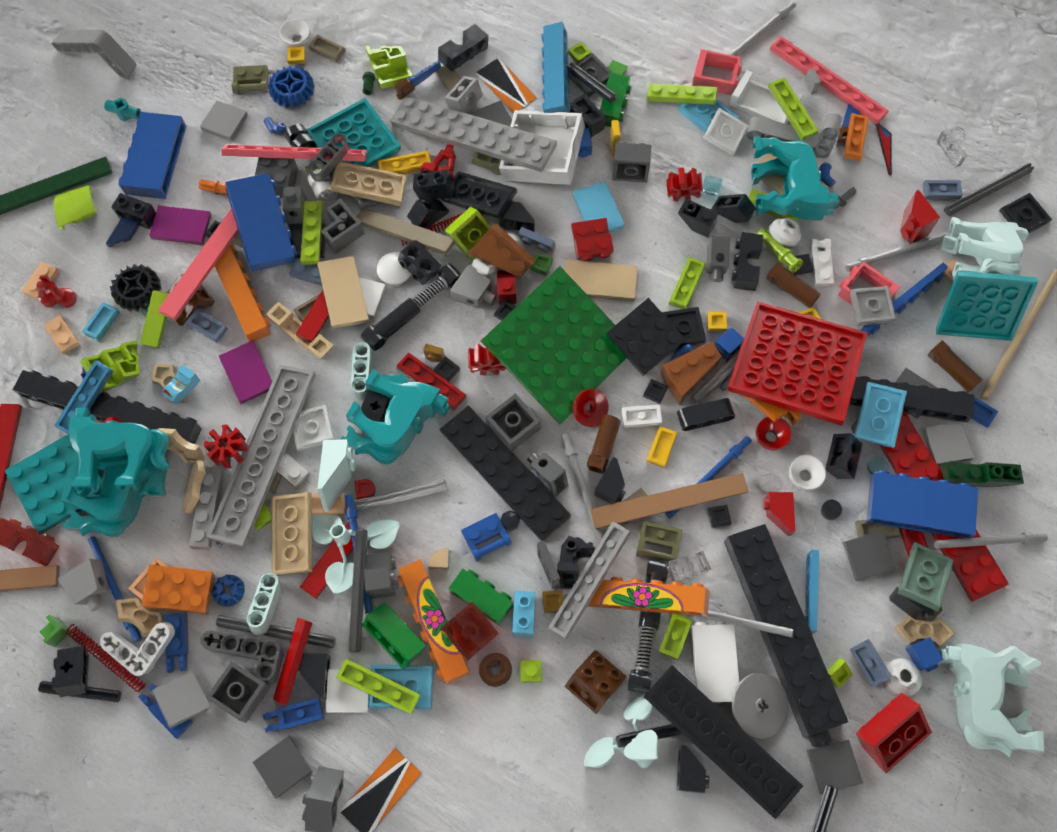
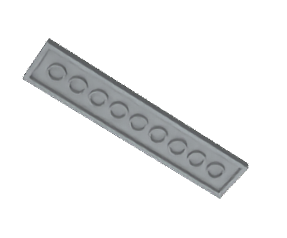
(474, 133)
(266, 448)

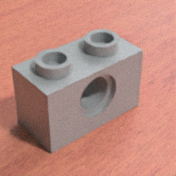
(464, 95)

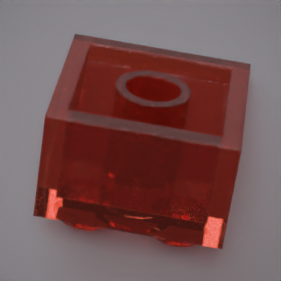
(469, 631)

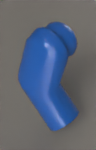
(279, 129)
(825, 174)
(682, 350)

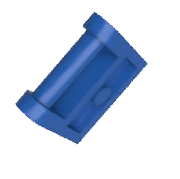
(483, 531)

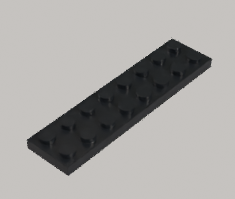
(505, 473)
(723, 742)

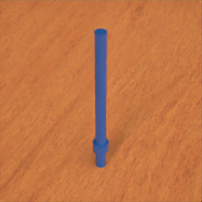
(734, 452)
(352, 515)
(113, 585)

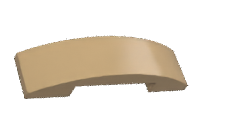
(290, 324)

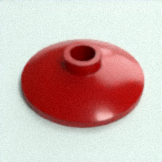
(598, 407)

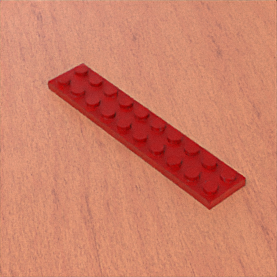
(971, 564)

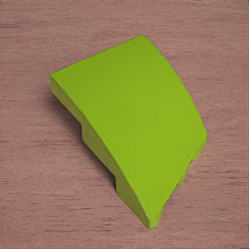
(388, 65)
(74, 206)
(121, 360)

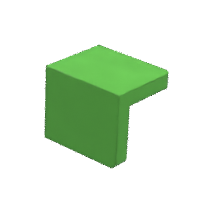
(54, 631)

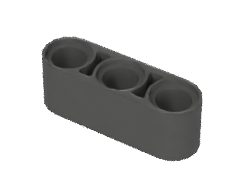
(328, 165)

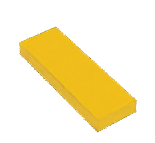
(405, 163)

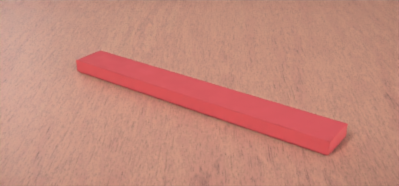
(829, 80)
(285, 152)
(200, 268)

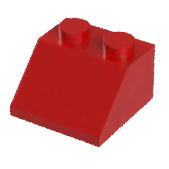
(918, 219)

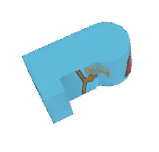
(181, 385)

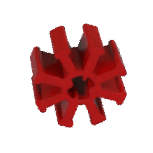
(684, 184)
(483, 360)
(226, 446)

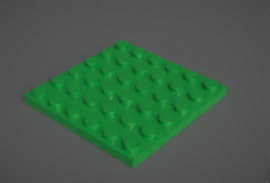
(556, 344)

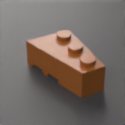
(502, 251)
(690, 370)

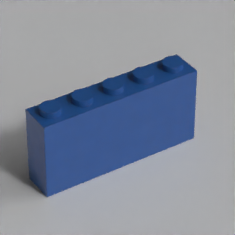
(152, 155)
(260, 222)
(922, 504)

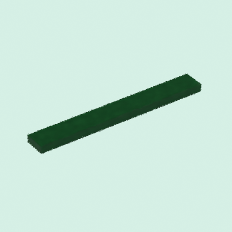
(54, 184)

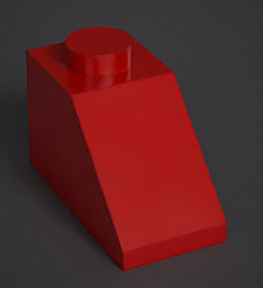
(506, 287)
(780, 510)

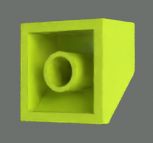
(468, 230)

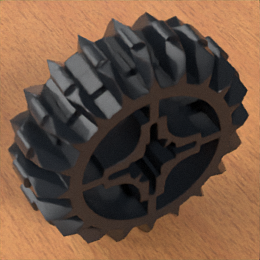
(137, 278)

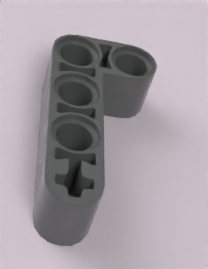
(242, 650)

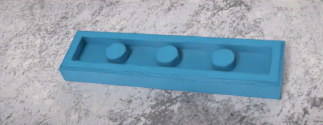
(85, 393)
(811, 592)

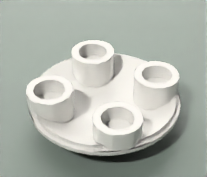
(391, 271)

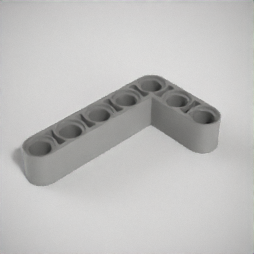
(98, 43)
(820, 143)

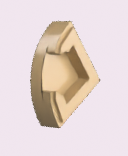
(439, 559)

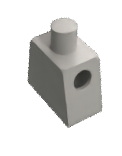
(472, 288)
(86, 584)

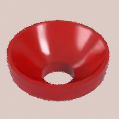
(779, 428)

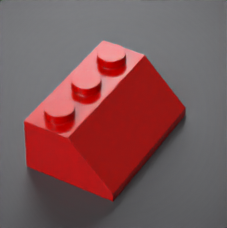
(894, 732)

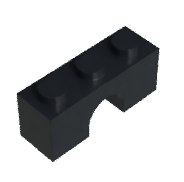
(455, 55)
(746, 275)

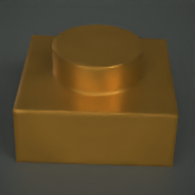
(433, 353)
(552, 600)

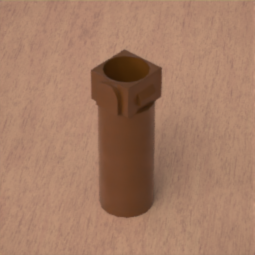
(792, 285)
(955, 366)
(603, 444)

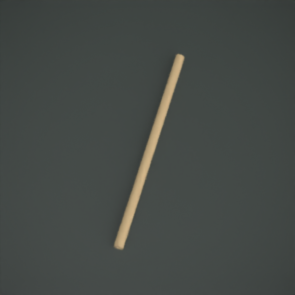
(1020, 335)

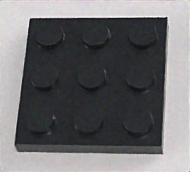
(645, 336)

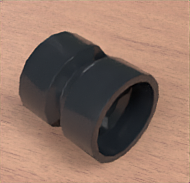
(299, 137)

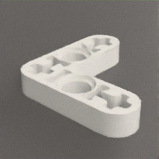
(138, 655)

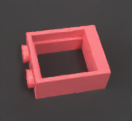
(720, 61)
(870, 275)

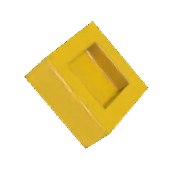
(296, 55)
(716, 322)

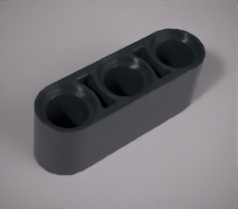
(705, 414)

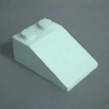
(334, 471)

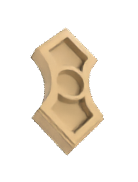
(163, 375)
(186, 450)
(195, 480)
(132, 612)
(919, 630)

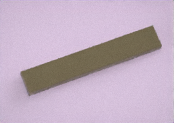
(406, 231)

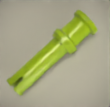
(784, 254)

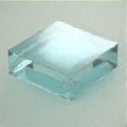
(712, 185)

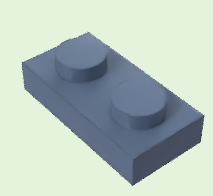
(942, 189)
(530, 237)
(307, 273)
(206, 325)
(870, 662)

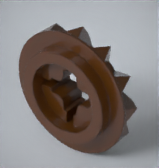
(504, 665)

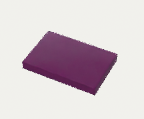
(180, 225)
(246, 371)

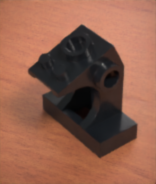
(566, 568)

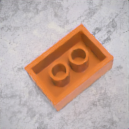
(178, 589)

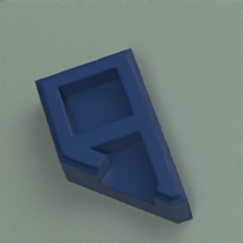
(123, 232)

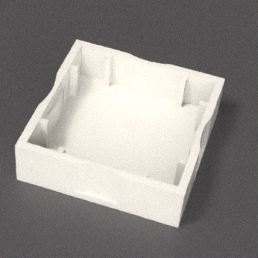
(559, 126)

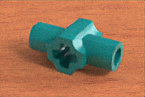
(122, 109)

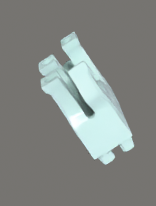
(993, 244)
(981, 691)

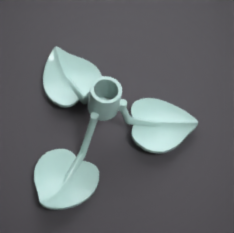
(329, 527)
(641, 749)

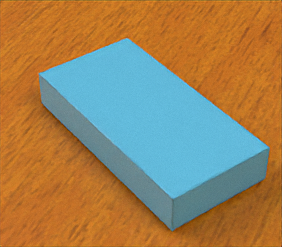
(101, 322)

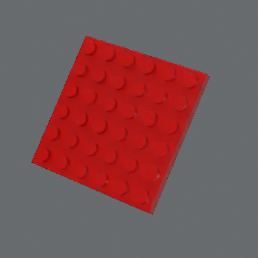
(798, 363)

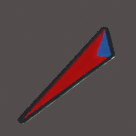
(886, 144)

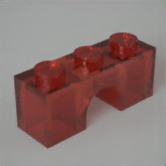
(38, 548)

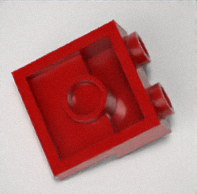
(592, 239)

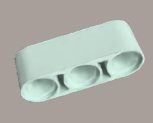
(361, 362)
(266, 612)

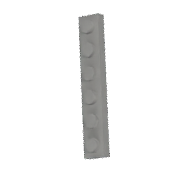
(207, 504)
(589, 580)

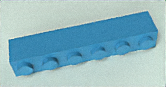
(555, 68)

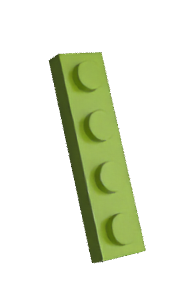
(682, 94)
(793, 108)
(312, 232)
(378, 686)

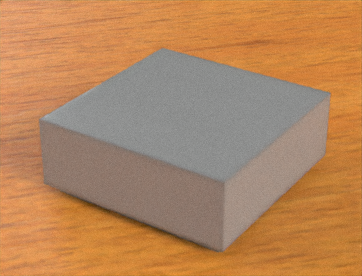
(812, 81)

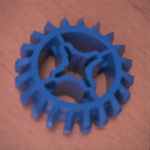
(291, 86)

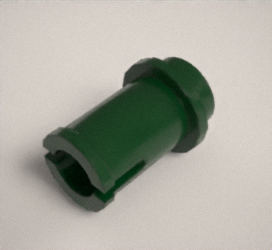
(368, 83)

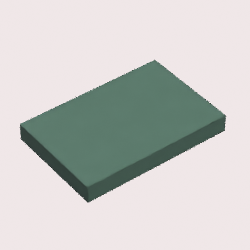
(925, 576)

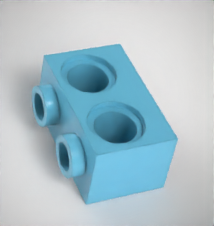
(524, 614)

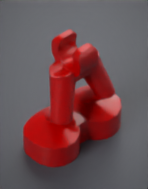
(447, 154)
(50, 294)

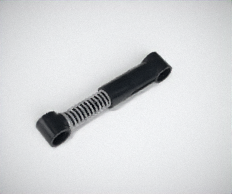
(378, 334)
(640, 677)

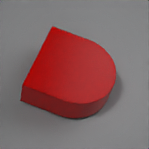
(364, 488)

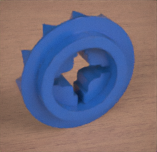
(237, 590)

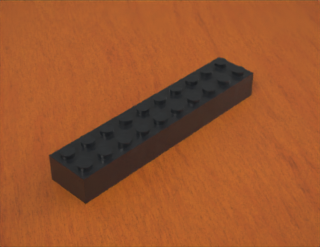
(794, 658)

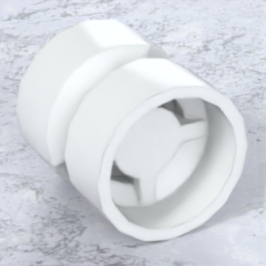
(322, 188)

